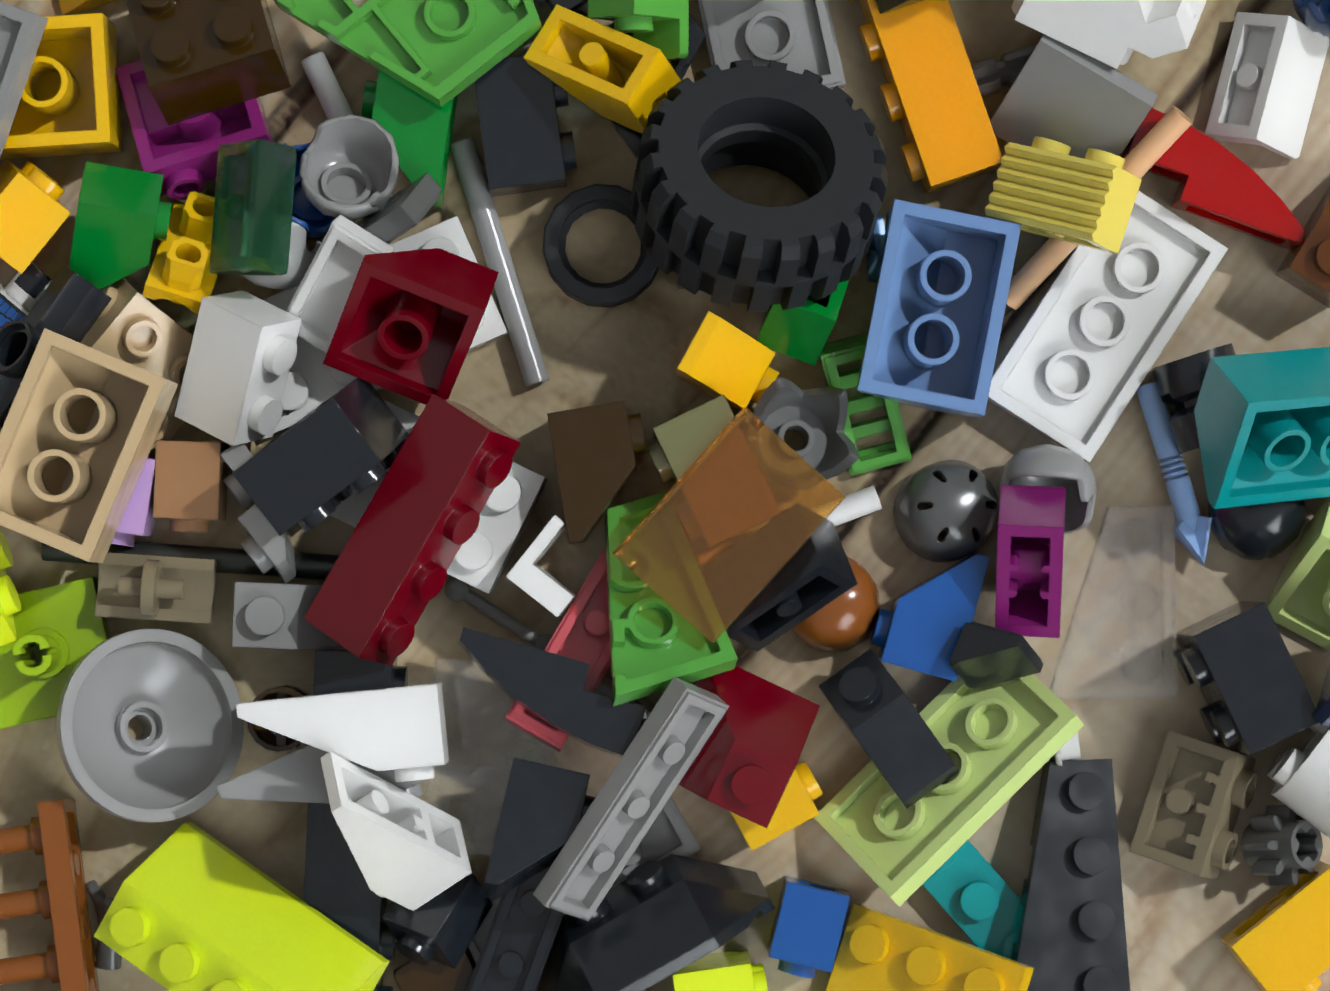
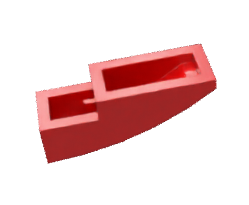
(1221, 187)

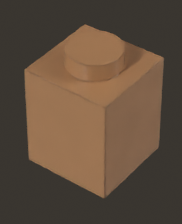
(190, 484)

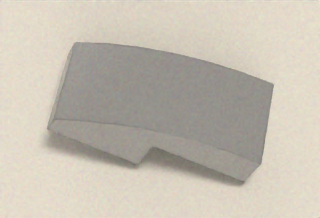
(264, 543)

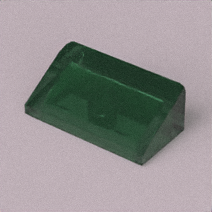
(253, 208)

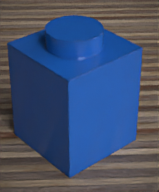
(807, 927)

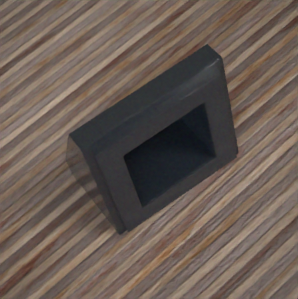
(992, 656)

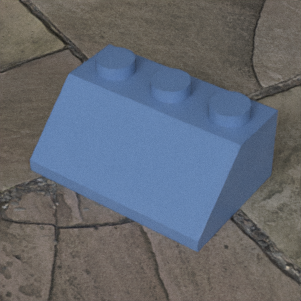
(938, 309)

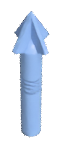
(1191, 527)

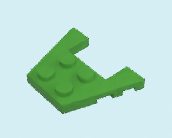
(423, 43)

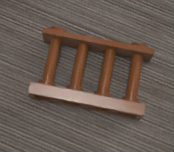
(58, 898)

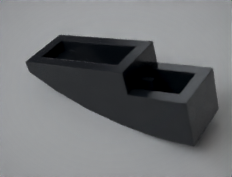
(554, 691)

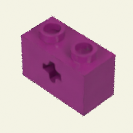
(1030, 560)

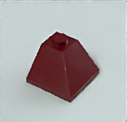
(411, 321)
(753, 745)

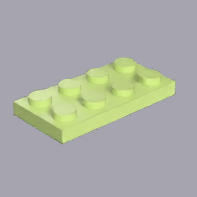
(996, 742)

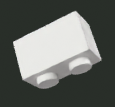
(238, 367)

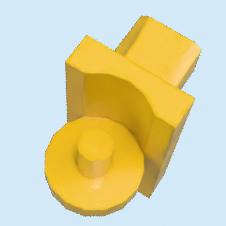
(183, 260)

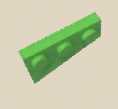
(646, 633)

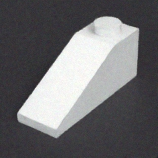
(374, 728)
(397, 839)

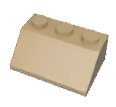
(77, 445)

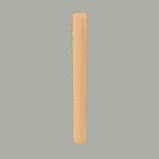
(1137, 162)

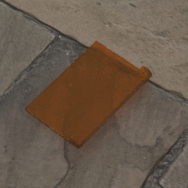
(728, 524)

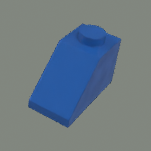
(930, 618)

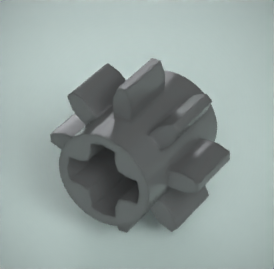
(1281, 845)

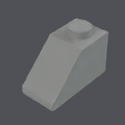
(273, 617)

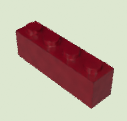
(412, 531)

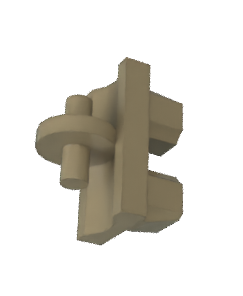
(156, 588)

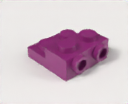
(188, 149)

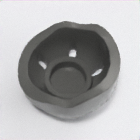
(952, 507)

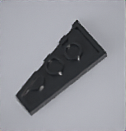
(1074, 884)

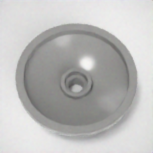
(186, 719)

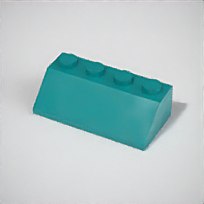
(1265, 427)

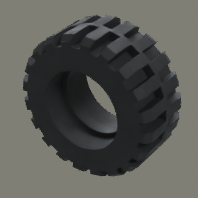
(769, 122)

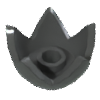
(819, 418)

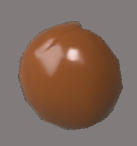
(846, 619)

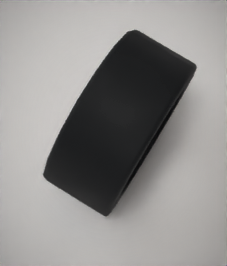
(554, 246)

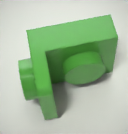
(652, 21)

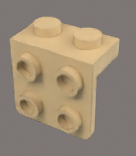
(146, 338)

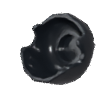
(1258, 529)

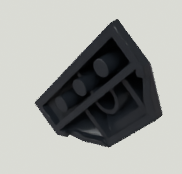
(654, 925)

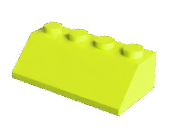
(218, 923)

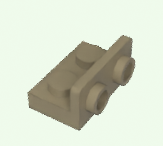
(1194, 806)

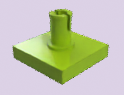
(52, 636)

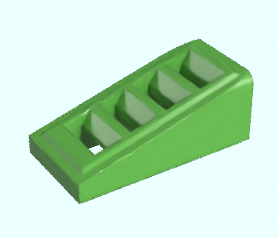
(876, 456)

